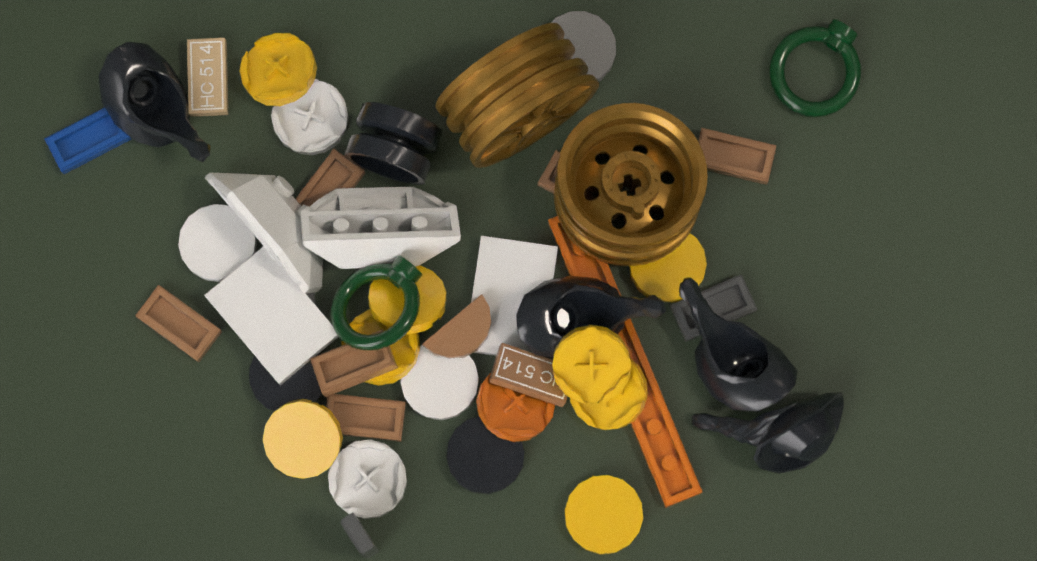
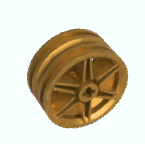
(516, 94)
(669, 149)

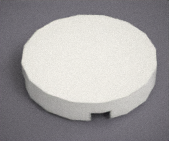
(313, 121)
(215, 242)
(440, 385)
(367, 479)

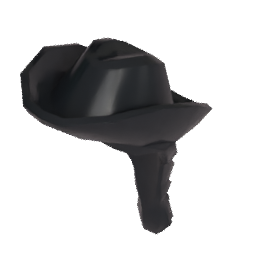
(148, 99)
(576, 302)
(735, 360)
(787, 436)

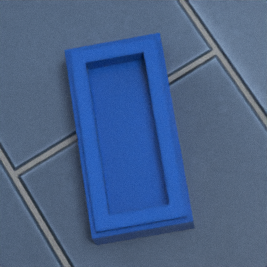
(85, 140)

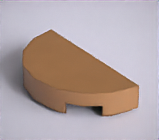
(463, 333)

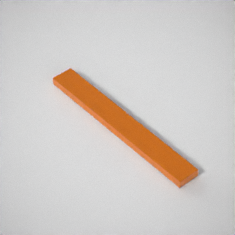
(654, 425)

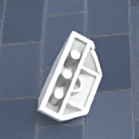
(274, 218)
(377, 225)

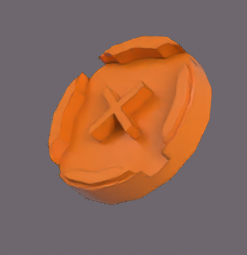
(511, 413)

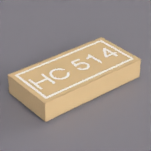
(207, 77)

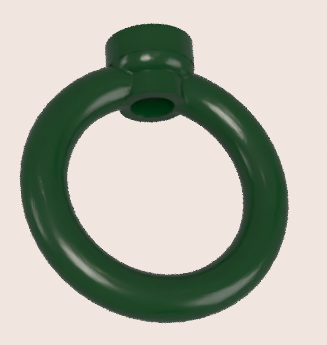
(838, 38)
(403, 276)

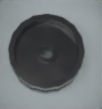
(393, 143)

